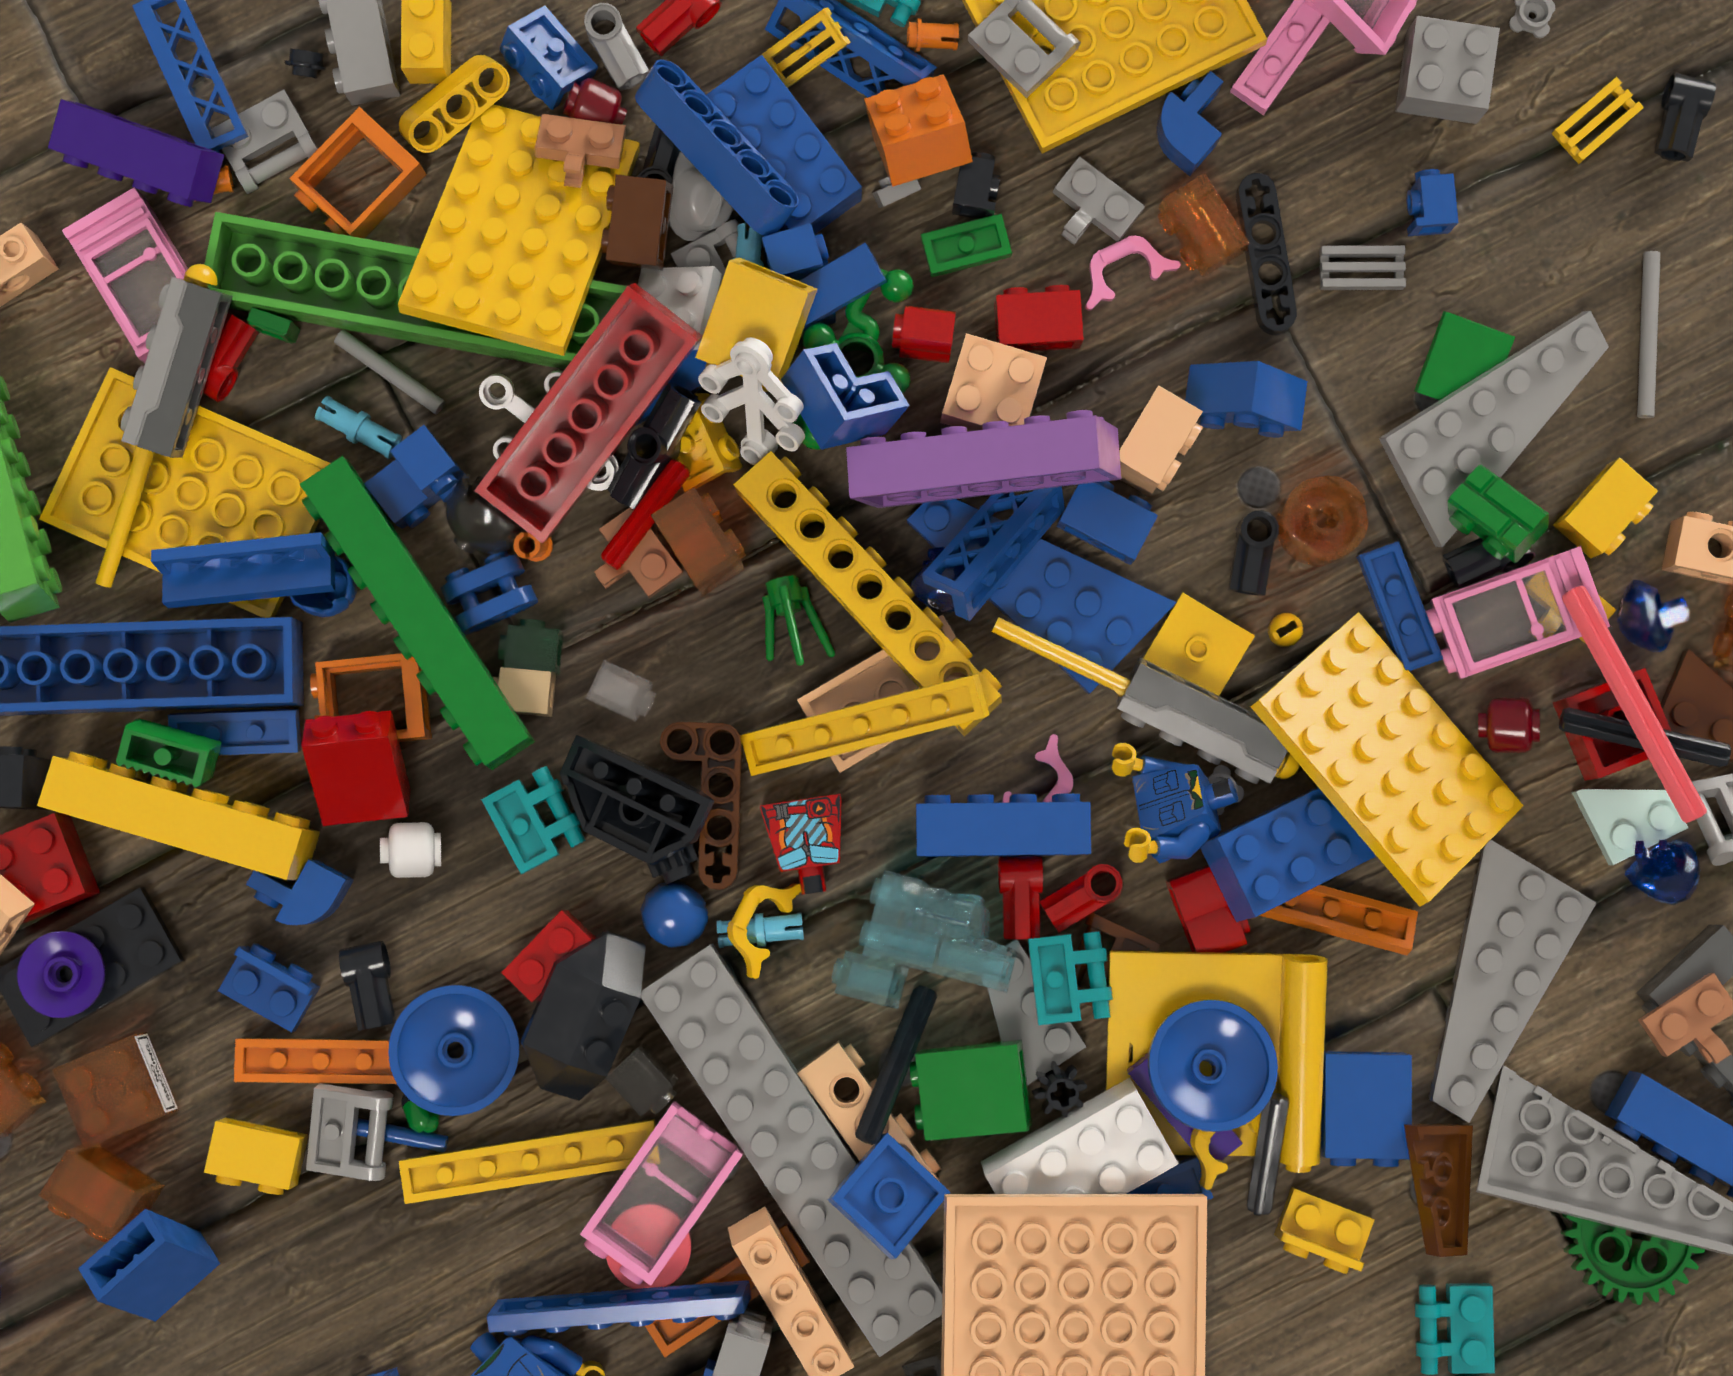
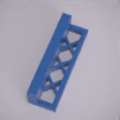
(866, 41)
(181, 84)
(1001, 554)
(245, 570)

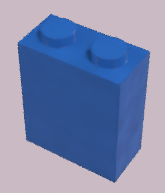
(1366, 1107)
(149, 1265)

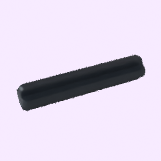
(1267, 1155)

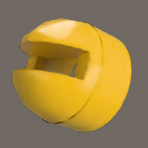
(1281, 621)

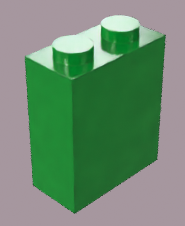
(971, 1090)

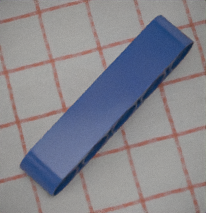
(716, 148)

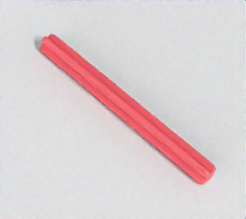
(1634, 704)

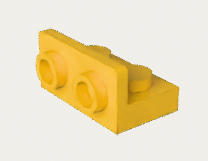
(707, 450)
(1323, 1229)

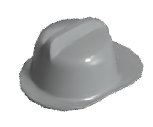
(695, 203)

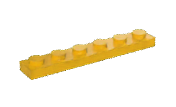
(865, 724)
(522, 1162)

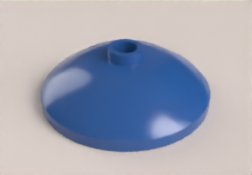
(422, 1059)
(1240, 1060)

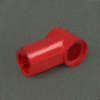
(674, 20)
(230, 351)
(1020, 885)
(1078, 899)

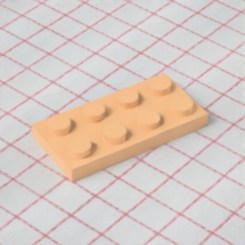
(866, 682)

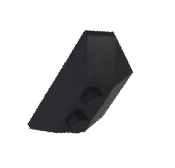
(632, 802)
(584, 1014)

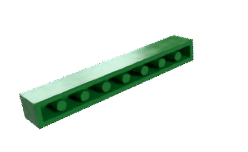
(416, 613)

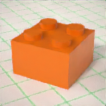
(918, 130)

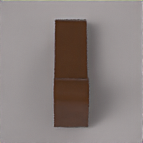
(727, 806)

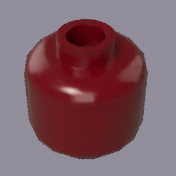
(595, 102)
(1510, 725)

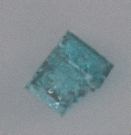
(921, 932)

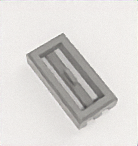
(1398, 267)

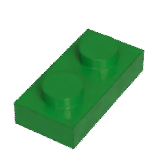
(966, 245)

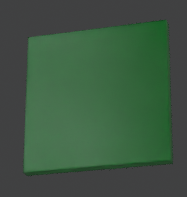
(1460, 354)

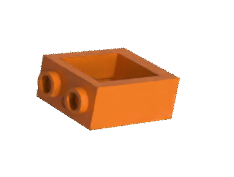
(333, 150)
(415, 696)

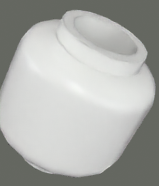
(411, 850)

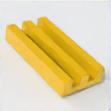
(832, 30)
(1623, 98)

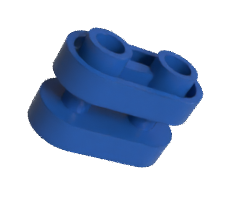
(498, 570)

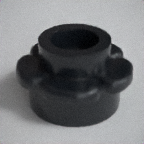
(305, 63)

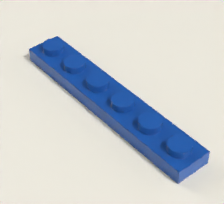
(604, 1308)

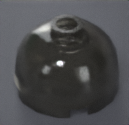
(477, 522)

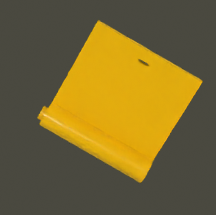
(1277, 989)

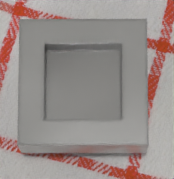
(891, 194)

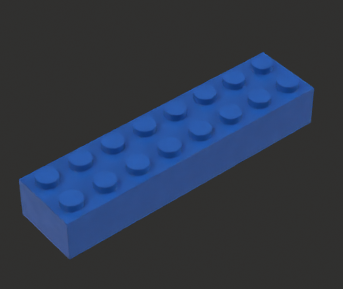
(151, 666)

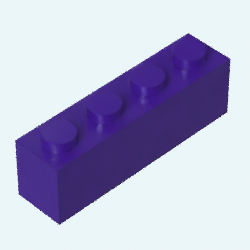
(135, 152)

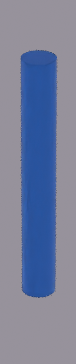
(407, 1136)

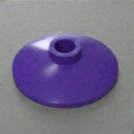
(41, 980)

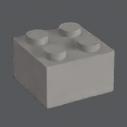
(1447, 69)

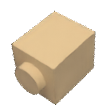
(528, 690)

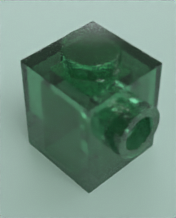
(531, 647)

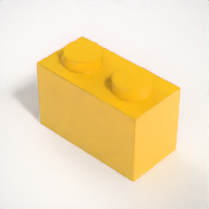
(426, 40)
(1607, 509)
(255, 1155)

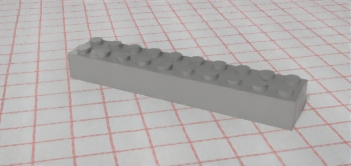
(788, 1143)

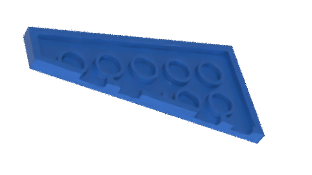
(1058, 594)

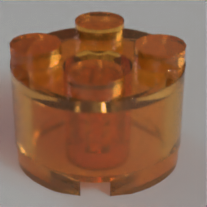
(1344, 524)

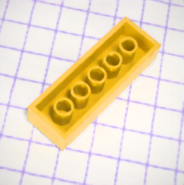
(175, 817)

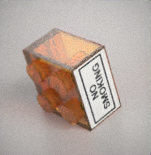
(115, 1090)

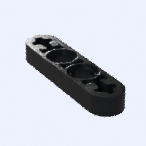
(1272, 253)

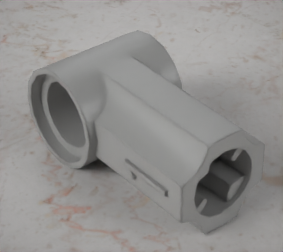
(616, 47)

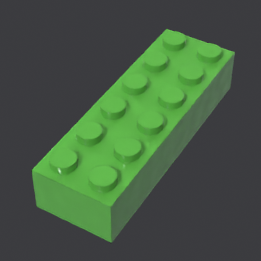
(25, 576)

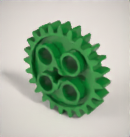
(1671, 1261)

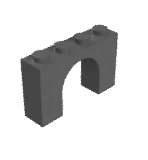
(1705, 954)

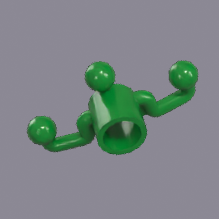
(862, 335)

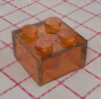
(698, 541)
(99, 1191)

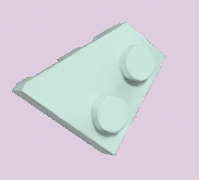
(1628, 816)

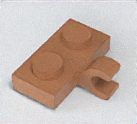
(579, 144)
(648, 563)
(1690, 1018)

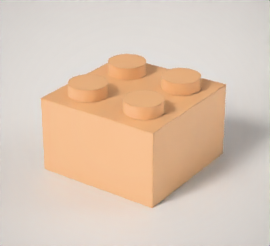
(992, 384)
(1157, 437)

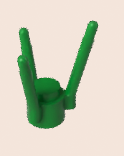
(785, 597)

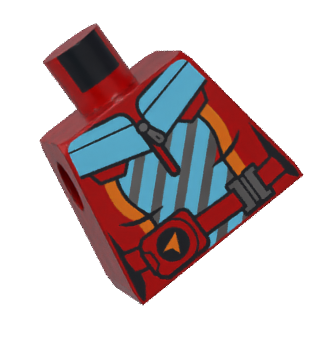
(805, 837)

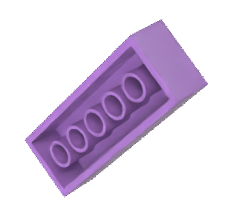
(984, 460)

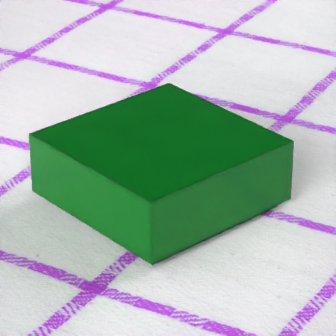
(273, 325)

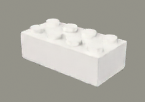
(1094, 1150)

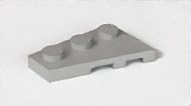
(1017, 1020)

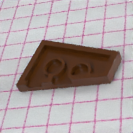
(1699, 701)
(1442, 1180)

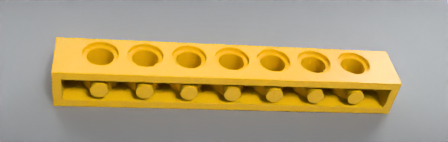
(759, 491)

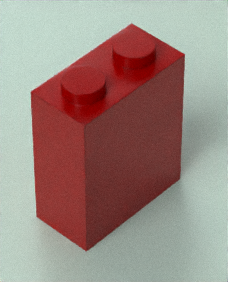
(356, 767)

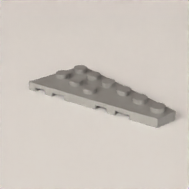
(1489, 419)
(1506, 959)
(1577, 1167)

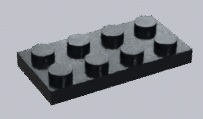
(134, 952)

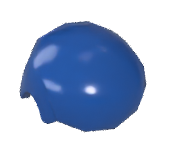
(330, 603)
(674, 914)

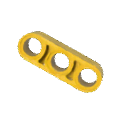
(474, 102)

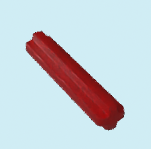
(640, 519)

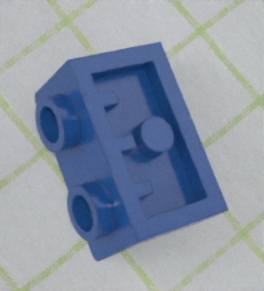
(546, 56)
(269, 987)

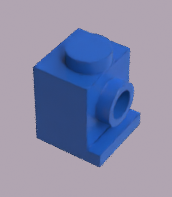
(1432, 203)

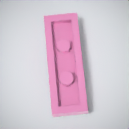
(1280, 56)

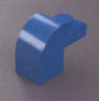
(1182, 131)
(312, 897)

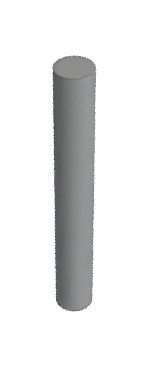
(389, 371)

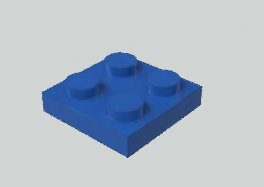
(889, 1196)

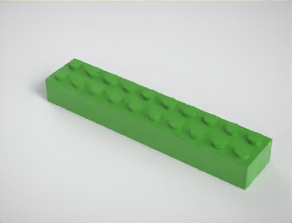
(355, 286)

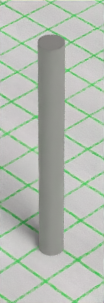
(1648, 334)

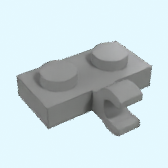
(1096, 202)

